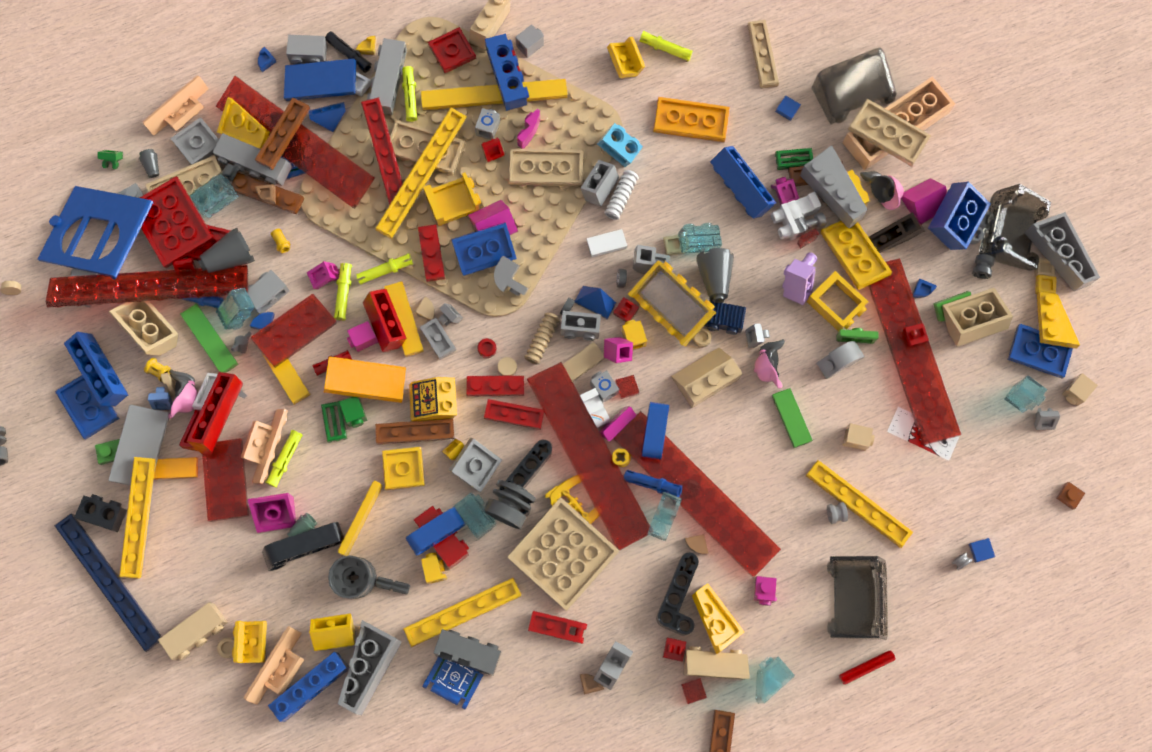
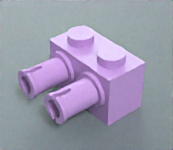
(799, 279)

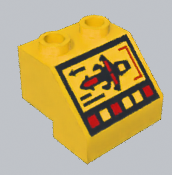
(433, 399)

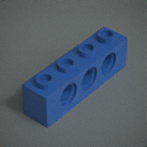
(499, 46)
(96, 369)
(308, 687)

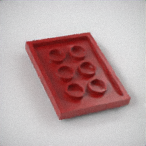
(174, 223)

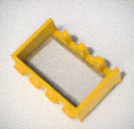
(672, 302)

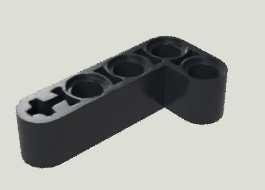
(529, 474)
(301, 545)
(680, 591)

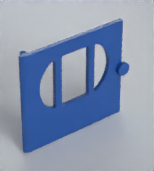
(89, 203)

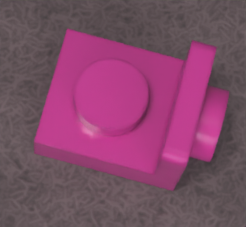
(785, 190)
(323, 274)
(765, 590)

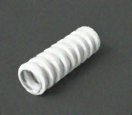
(621, 195)

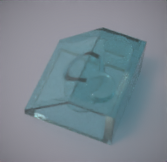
(771, 678)

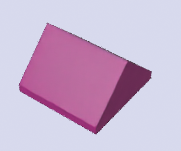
(924, 199)
(492, 215)
(273, 512)

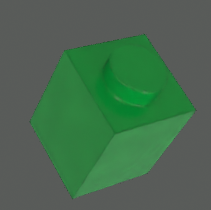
(353, 412)

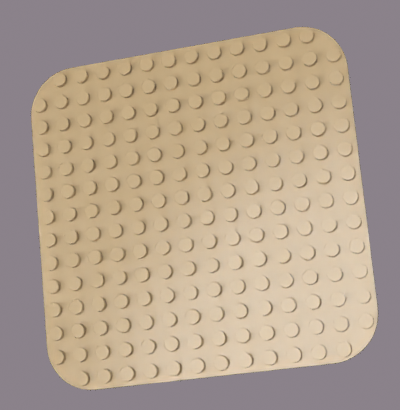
(539, 212)

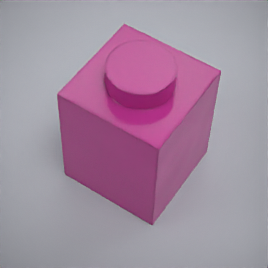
(361, 336)
(618, 349)

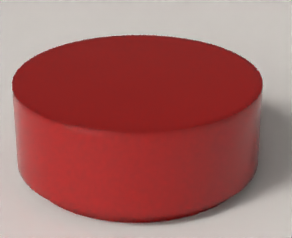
(487, 348)

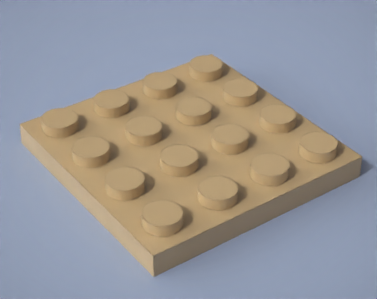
(563, 554)

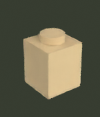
(1079, 389)
(858, 437)

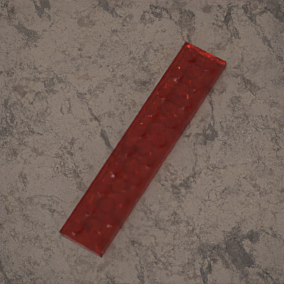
(306, 148)
(144, 286)
(916, 363)
(589, 456)
(702, 500)

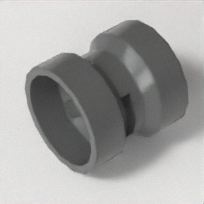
(983, 267)

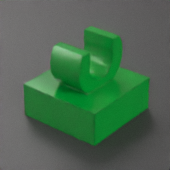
(110, 155)

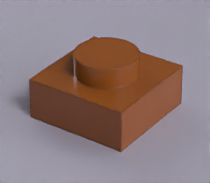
(1070, 495)

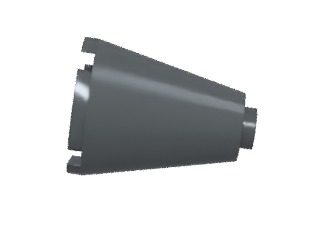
(226, 253)
(716, 272)

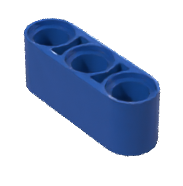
(655, 430)
(435, 531)

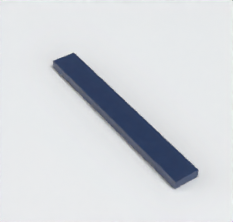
(108, 582)

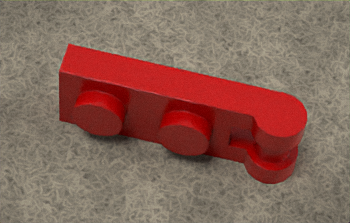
(556, 627)

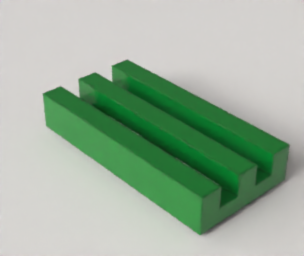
(796, 159)
(337, 437)

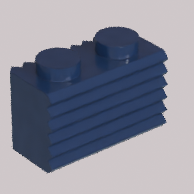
(727, 318)

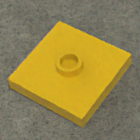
(403, 468)

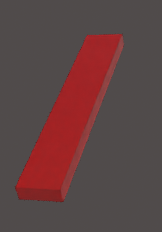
(382, 147)

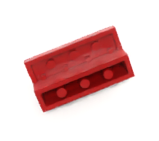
(209, 422)

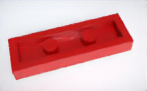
(431, 253)
(495, 386)
(514, 414)

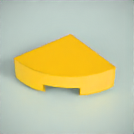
(367, 46)

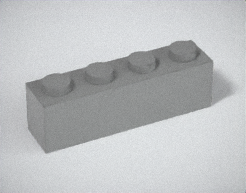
(388, 73)
(243, 155)

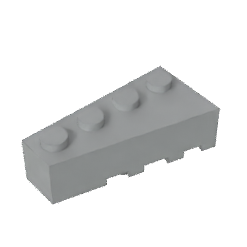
(833, 185)
(1064, 250)
(367, 667)

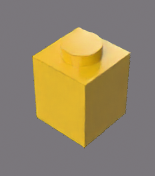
(635, 333)

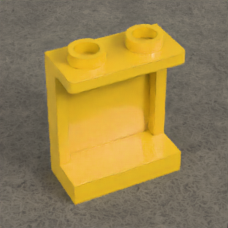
(452, 200)

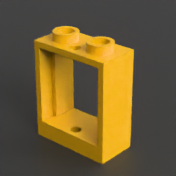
(815, 302)

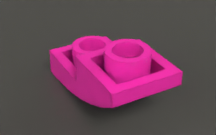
(531, 125)

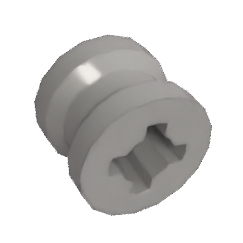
(837, 513)

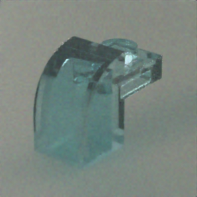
(664, 516)

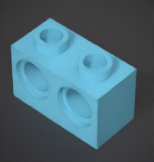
(617, 149)

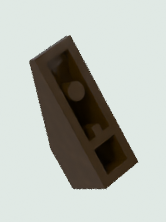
(897, 233)

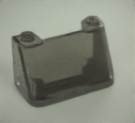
(852, 82)
(1013, 213)
(859, 597)

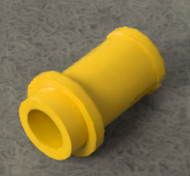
(280, 240)

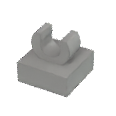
(450, 315)
(756, 335)
(1046, 419)

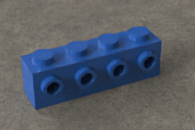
(742, 182)

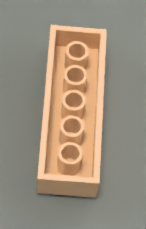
(919, 107)

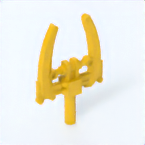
(563, 490)

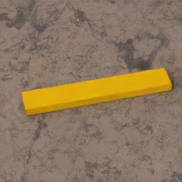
(859, 504)
(137, 517)
(462, 612)

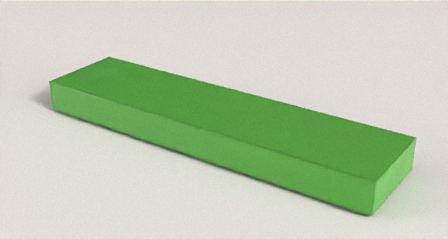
(209, 339)

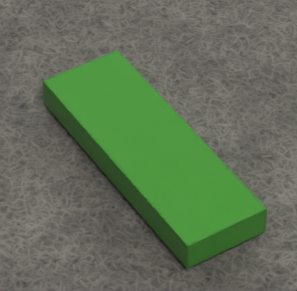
(792, 418)

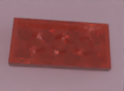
(293, 330)
(225, 481)

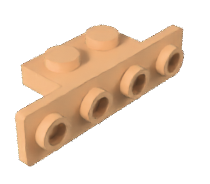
(178, 108)
(262, 443)
(278, 668)

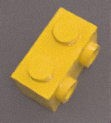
(332, 632)

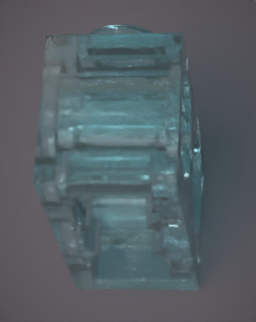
(216, 199)

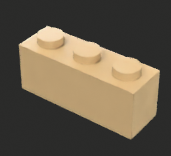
(488, 21)
(193, 632)

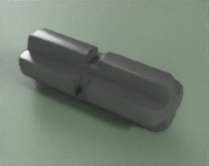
(397, 586)

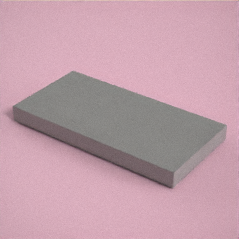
(140, 437)

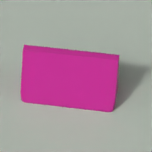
(612, 428)

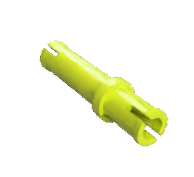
(666, 46)
(409, 93)
(385, 268)
(342, 291)
(283, 459)

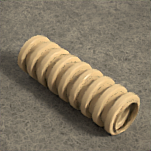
(542, 338)

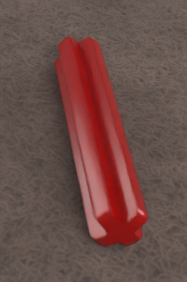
(867, 667)

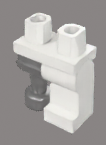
(794, 214)

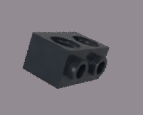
(99, 516)

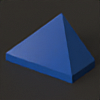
(328, 116)
(596, 301)

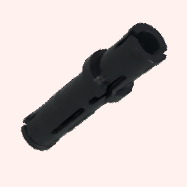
(348, 52)

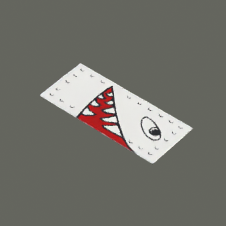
(905, 428)

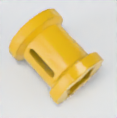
(153, 366)
(621, 451)

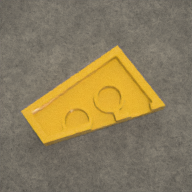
(241, 125)
(1054, 322)
(716, 618)

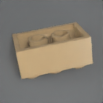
(976, 316)
(146, 327)
(707, 377)
(713, 665)

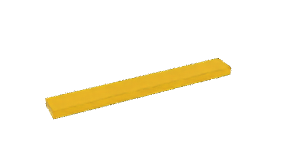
(489, 94)
(420, 173)

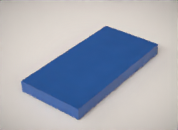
(320, 79)

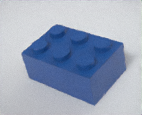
(959, 215)

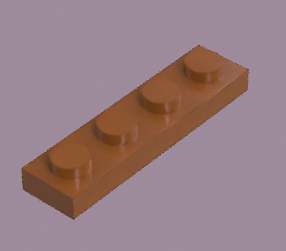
(282, 133)
(285, 199)
(414, 431)

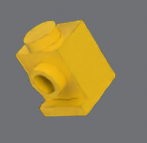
(433, 568)

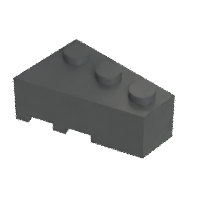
(467, 652)

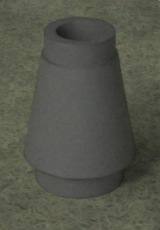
(150, 162)

